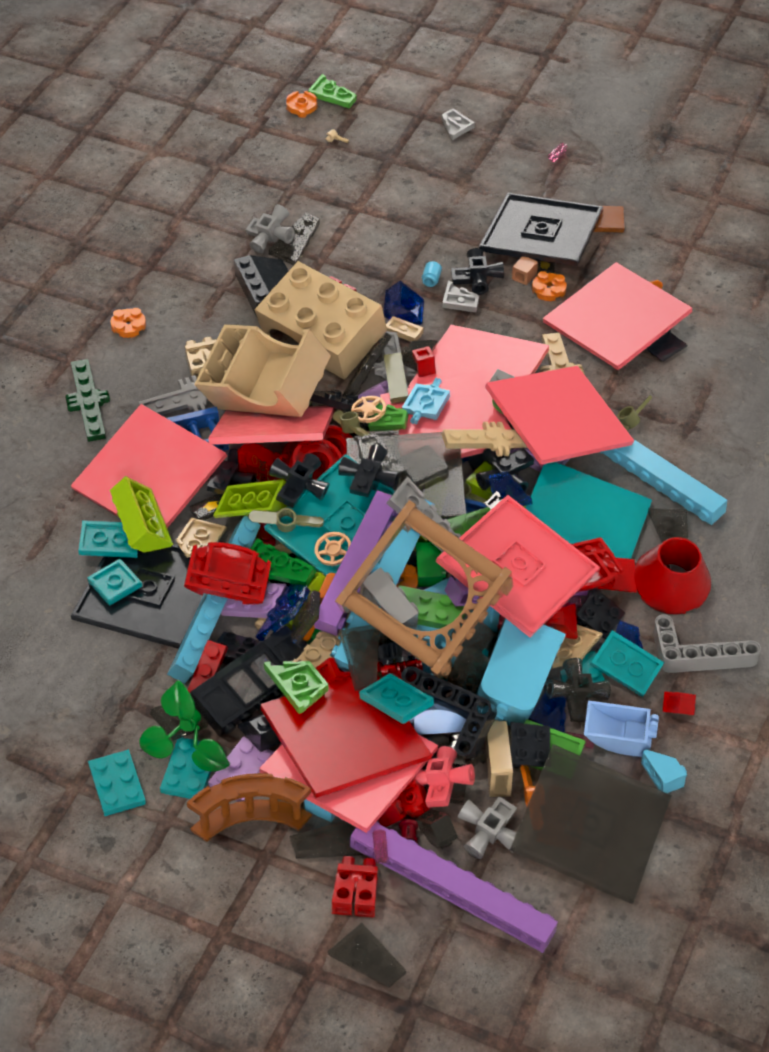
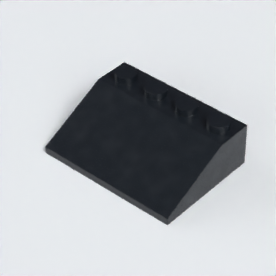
(258, 276)

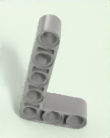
(700, 656)

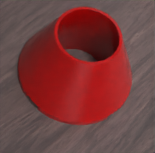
(670, 590)

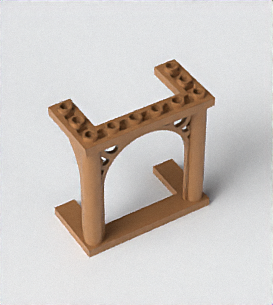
(439, 660)

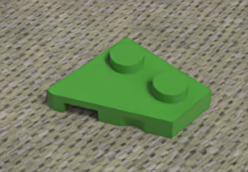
(392, 419)

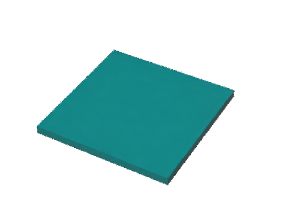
(588, 508)
(340, 512)

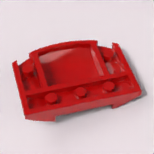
(602, 556)
(228, 572)

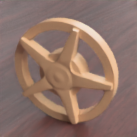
(369, 408)
(332, 548)

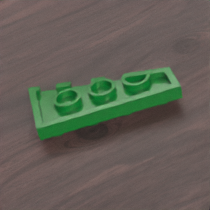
(283, 566)

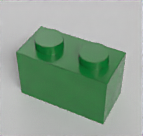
(428, 570)

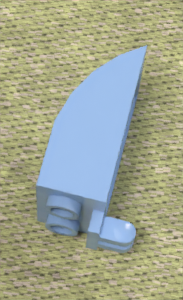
(440, 719)
(620, 727)

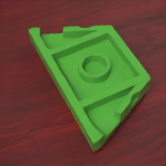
(434, 608)
(298, 682)

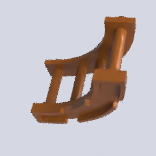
(247, 787)

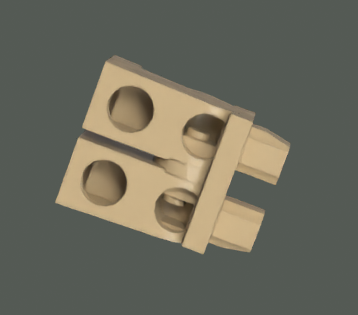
(197, 354)

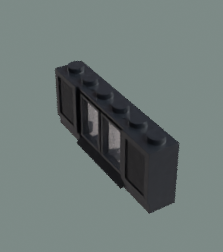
(244, 683)

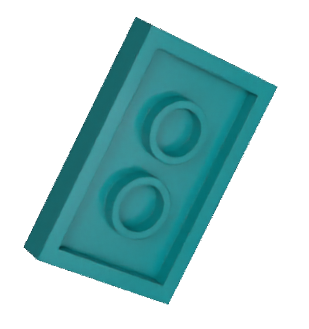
(104, 539)
(627, 663)
(396, 698)
(182, 775)
(116, 782)

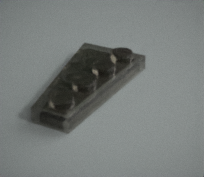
(304, 230)
(367, 365)
(324, 842)

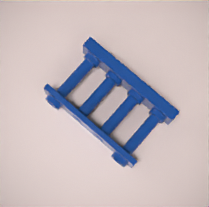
(198, 420)

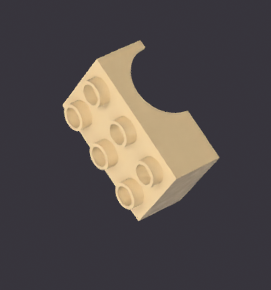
(335, 314)
(260, 373)

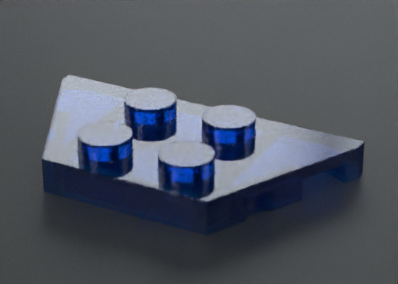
(285, 609)

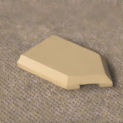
(199, 533)
(576, 647)

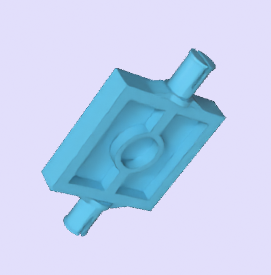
(426, 401)

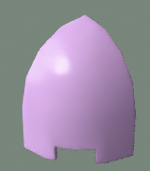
(376, 390)

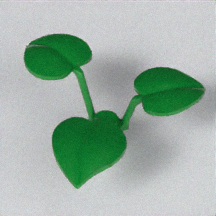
(155, 742)

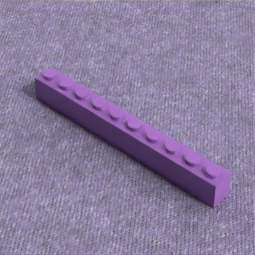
(460, 887)

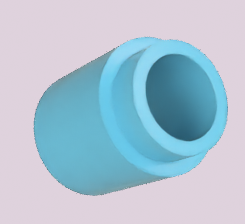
(431, 274)

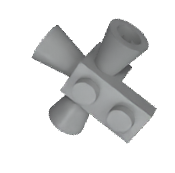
(269, 229)
(489, 825)

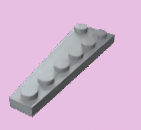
(409, 491)

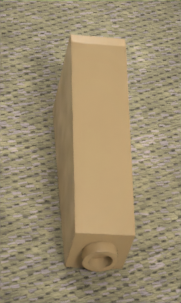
(499, 760)

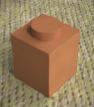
(524, 270)

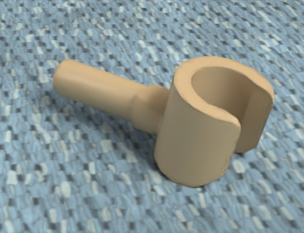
(333, 135)

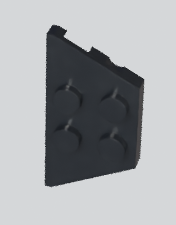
(335, 399)

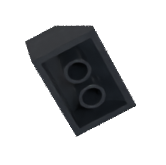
(259, 732)

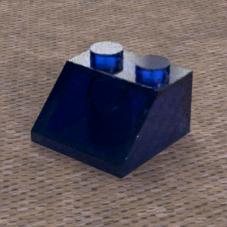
(403, 304)

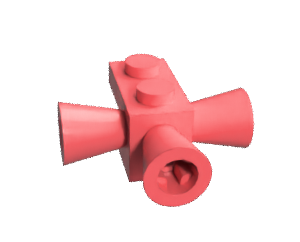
(442, 777)

